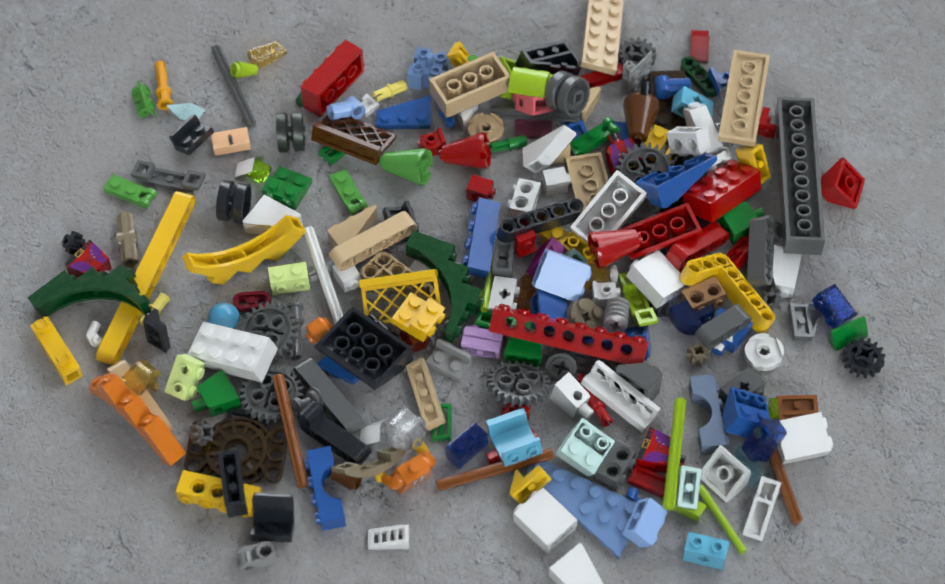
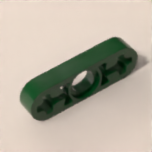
(701, 84)

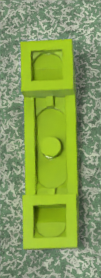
(639, 307)

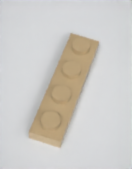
(425, 394)

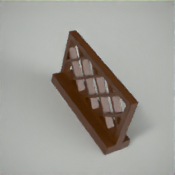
(350, 144)

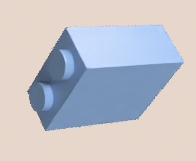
(561, 275)

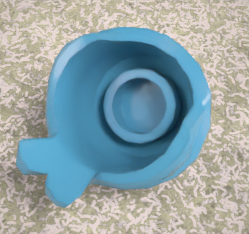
(223, 315)

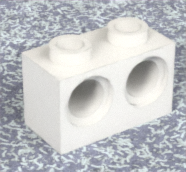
(688, 140)
(521, 199)

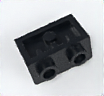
(190, 135)
(156, 331)

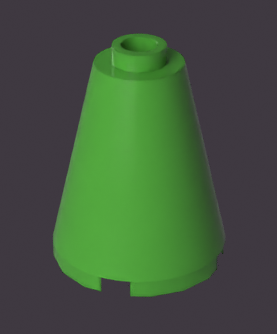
(408, 164)

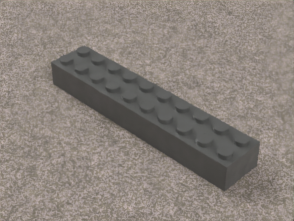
(799, 176)

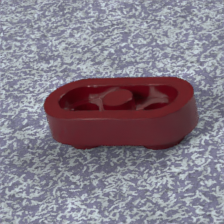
(251, 299)

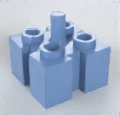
(425, 67)

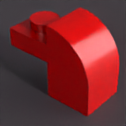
(525, 244)

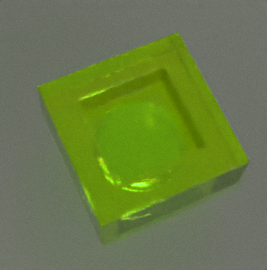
(260, 171)
(773, 408)

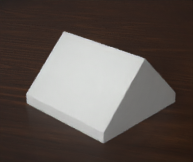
(725, 474)

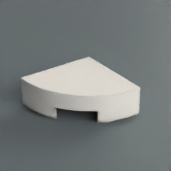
(370, 104)
(613, 273)

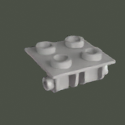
(635, 74)

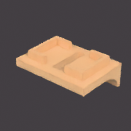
(221, 141)

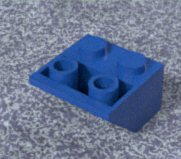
(743, 412)

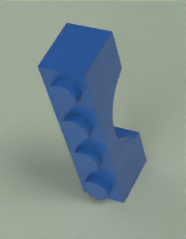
(330, 509)

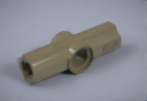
(127, 239)

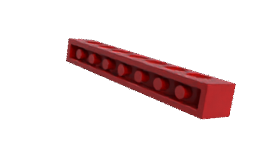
(576, 344)

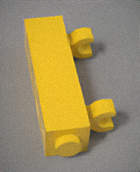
(56, 350)

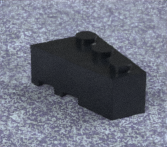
(550, 58)

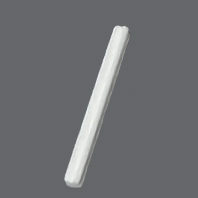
(323, 274)

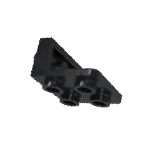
(273, 517)

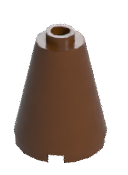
(640, 115)

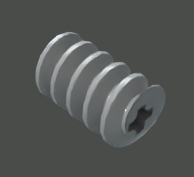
(616, 314)

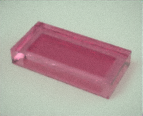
(532, 128)

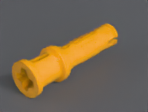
(163, 91)

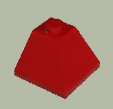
(842, 184)

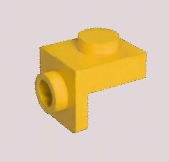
(458, 54)

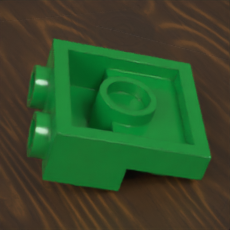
(287, 187)

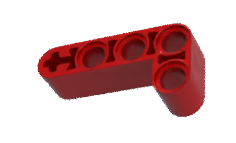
(697, 245)

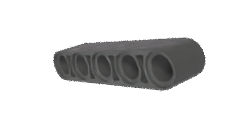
(334, 401)

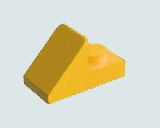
(523, 486)

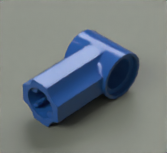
(666, 87)

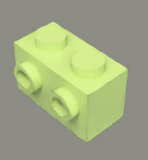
(289, 278)
(185, 377)

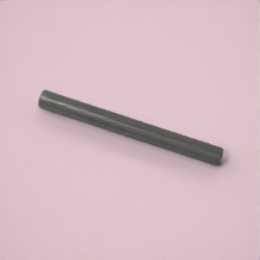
(233, 86)

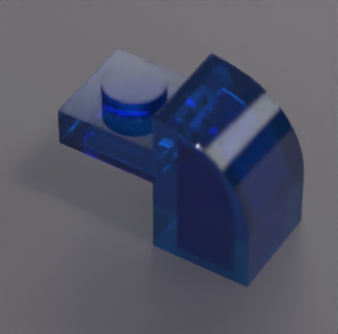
(687, 320)

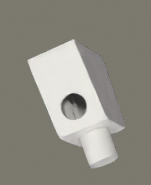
(571, 397)

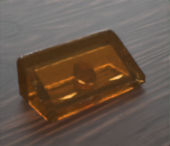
(526, 292)

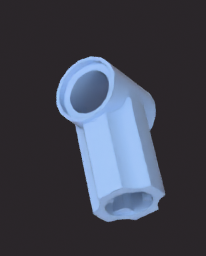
(349, 108)

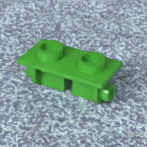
(142, 95)

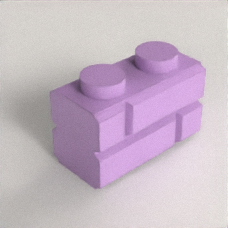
(482, 342)

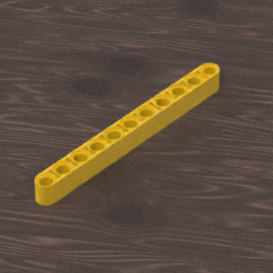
(147, 276)

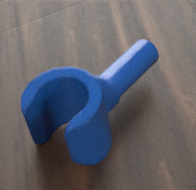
(632, 494)

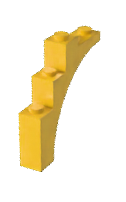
(269, 245)

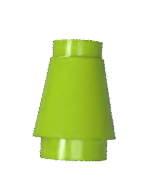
(243, 69)

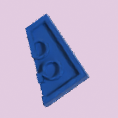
(407, 115)

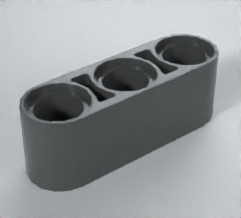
(723, 326)

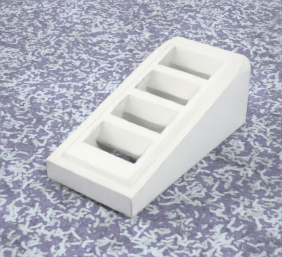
(388, 545)

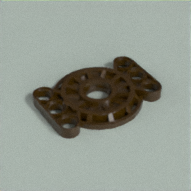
(243, 432)

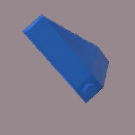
(670, 185)

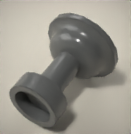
(312, 394)

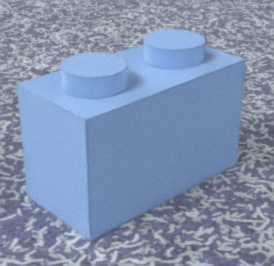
(645, 522)

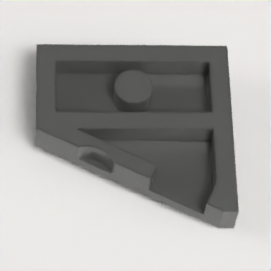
(803, 321)

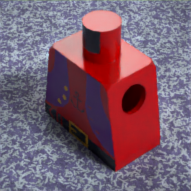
(615, 150)
(86, 258)
(655, 452)

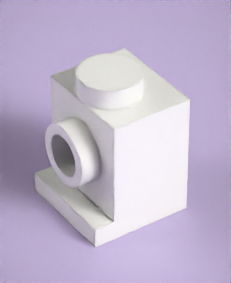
(603, 291)

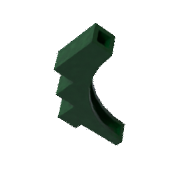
(454, 276)
(69, 290)

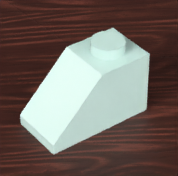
(688, 487)

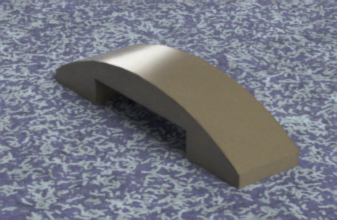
(386, 459)

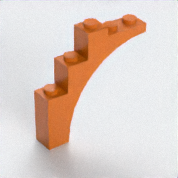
(133, 409)

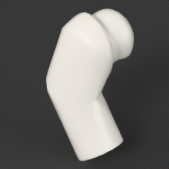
(92, 336)

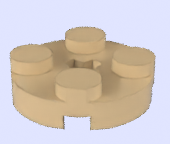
(494, 122)

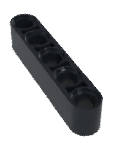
(546, 214)

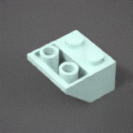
(585, 448)

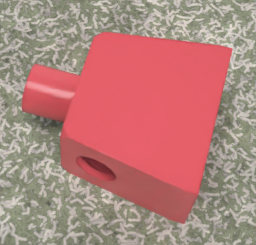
(529, 104)

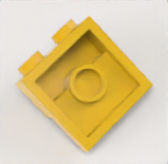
(419, 316)

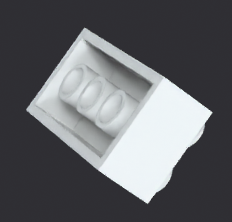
(609, 207)
(233, 351)

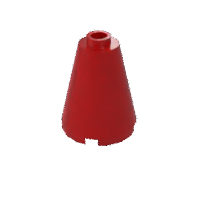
(468, 152)
(612, 245)

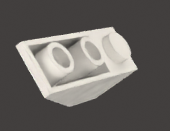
(546, 149)

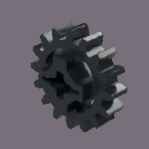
(863, 357)

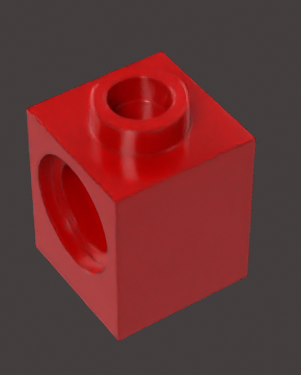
(481, 188)

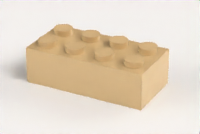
(469, 84)

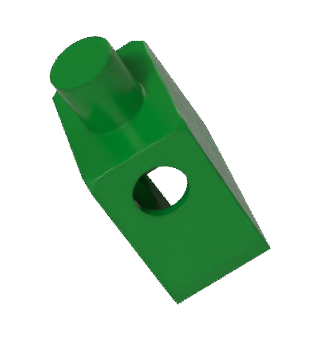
(738, 219)
(523, 350)
(216, 395)

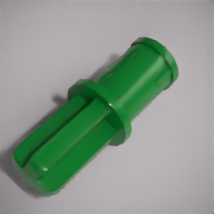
(508, 144)

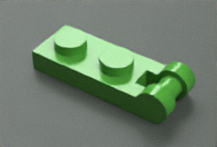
(129, 191)
(348, 191)

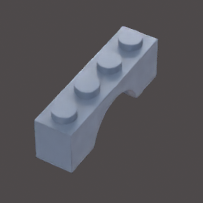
(703, 392)

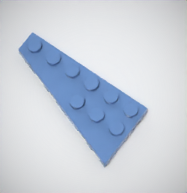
(592, 505)

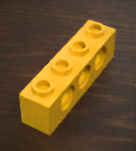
(211, 486)

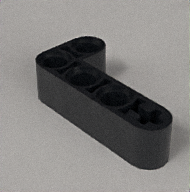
(323, 430)

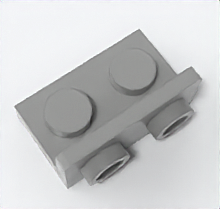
(449, 360)

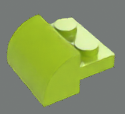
(528, 82)

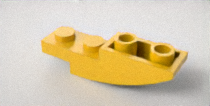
(569, 240)

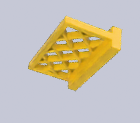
(395, 281)

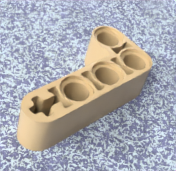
(392, 267)

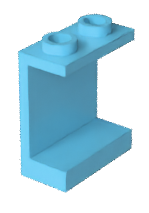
(513, 437)

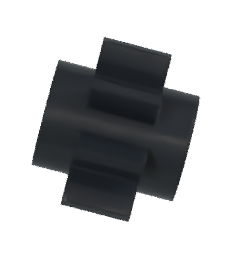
(73, 242)

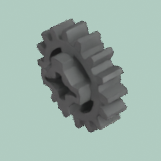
(636, 51)

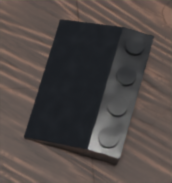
(365, 349)

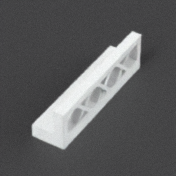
(619, 399)

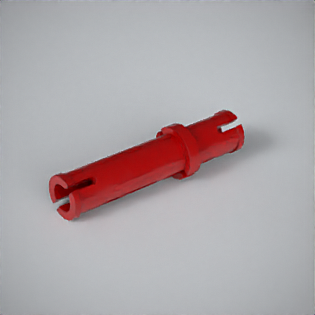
(597, 405)

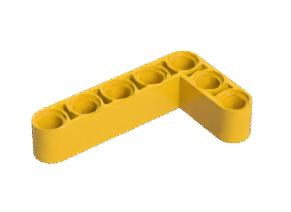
(733, 283)

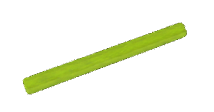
(674, 454)

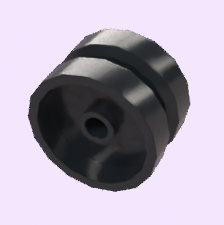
(233, 201)

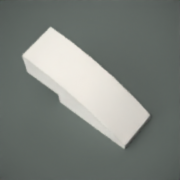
(762, 508)

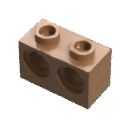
(700, 293)

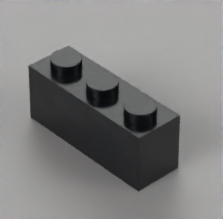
(232, 483)

